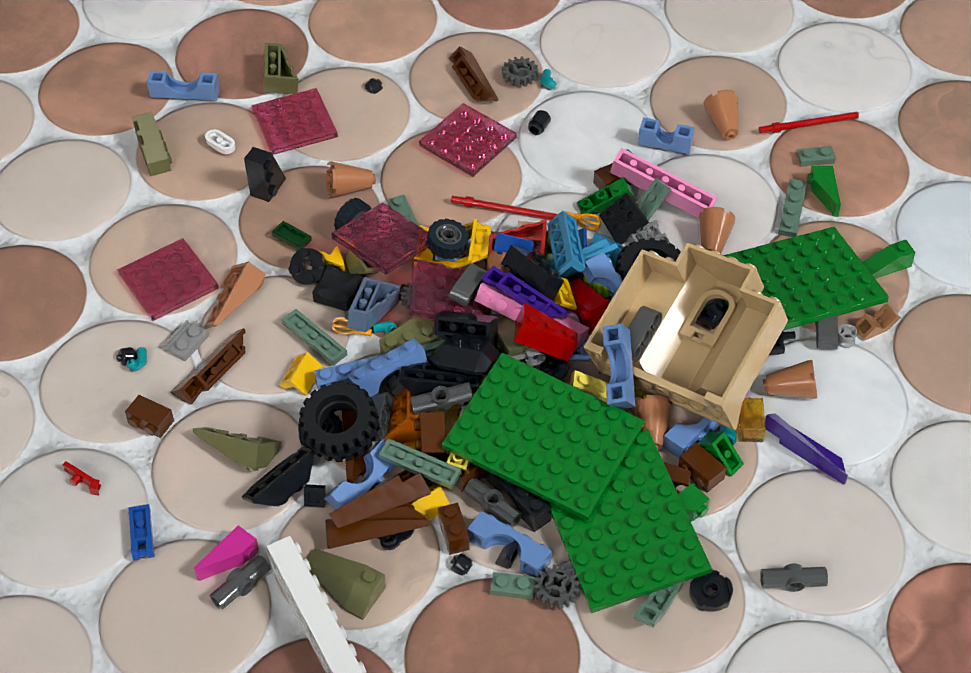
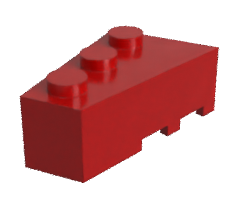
(535, 232)
(589, 304)
(544, 333)

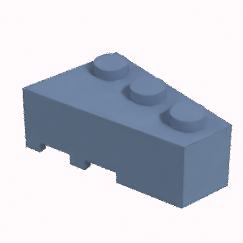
(372, 303)

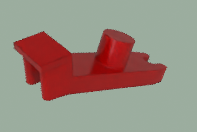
(80, 476)

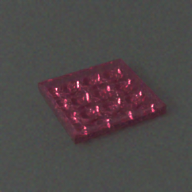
(294, 121)
(467, 139)
(382, 238)
(168, 279)
(431, 288)

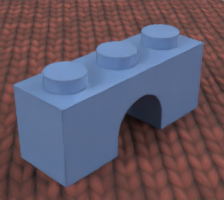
(652, 135)

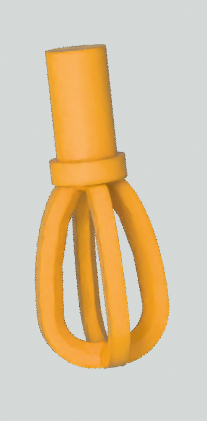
(579, 219)
(344, 326)

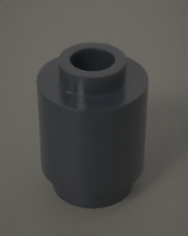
(539, 122)

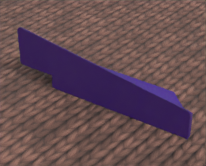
(522, 292)
(806, 448)

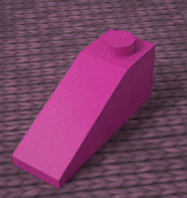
(229, 553)

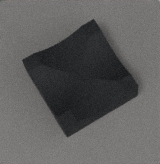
(623, 218)
(337, 289)

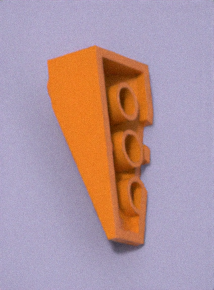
(402, 419)

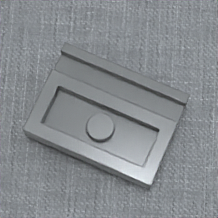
(185, 340)

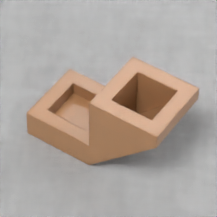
(882, 321)

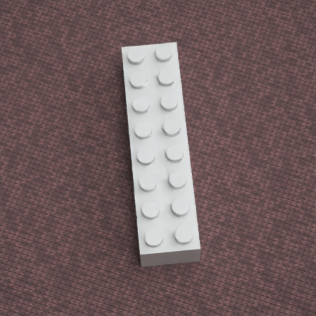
(312, 608)

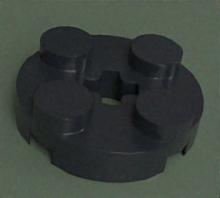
(298, 262)
(554, 367)
(711, 602)

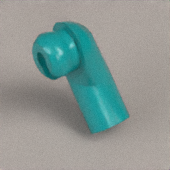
(546, 80)
(386, 327)
(136, 364)

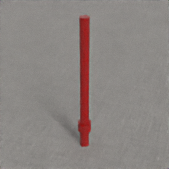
(777, 126)
(470, 201)

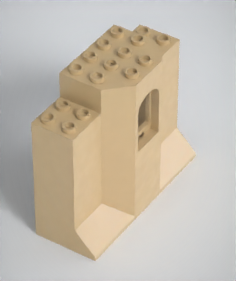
(695, 373)

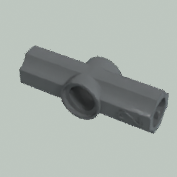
(453, 396)
(501, 509)
(794, 577)
(240, 582)

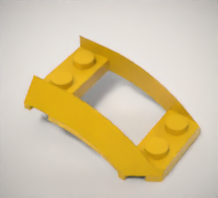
(478, 250)

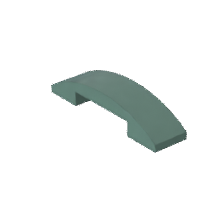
(656, 605)

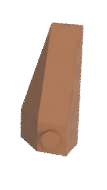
(238, 286)

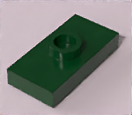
(291, 235)

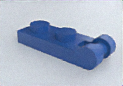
(141, 531)

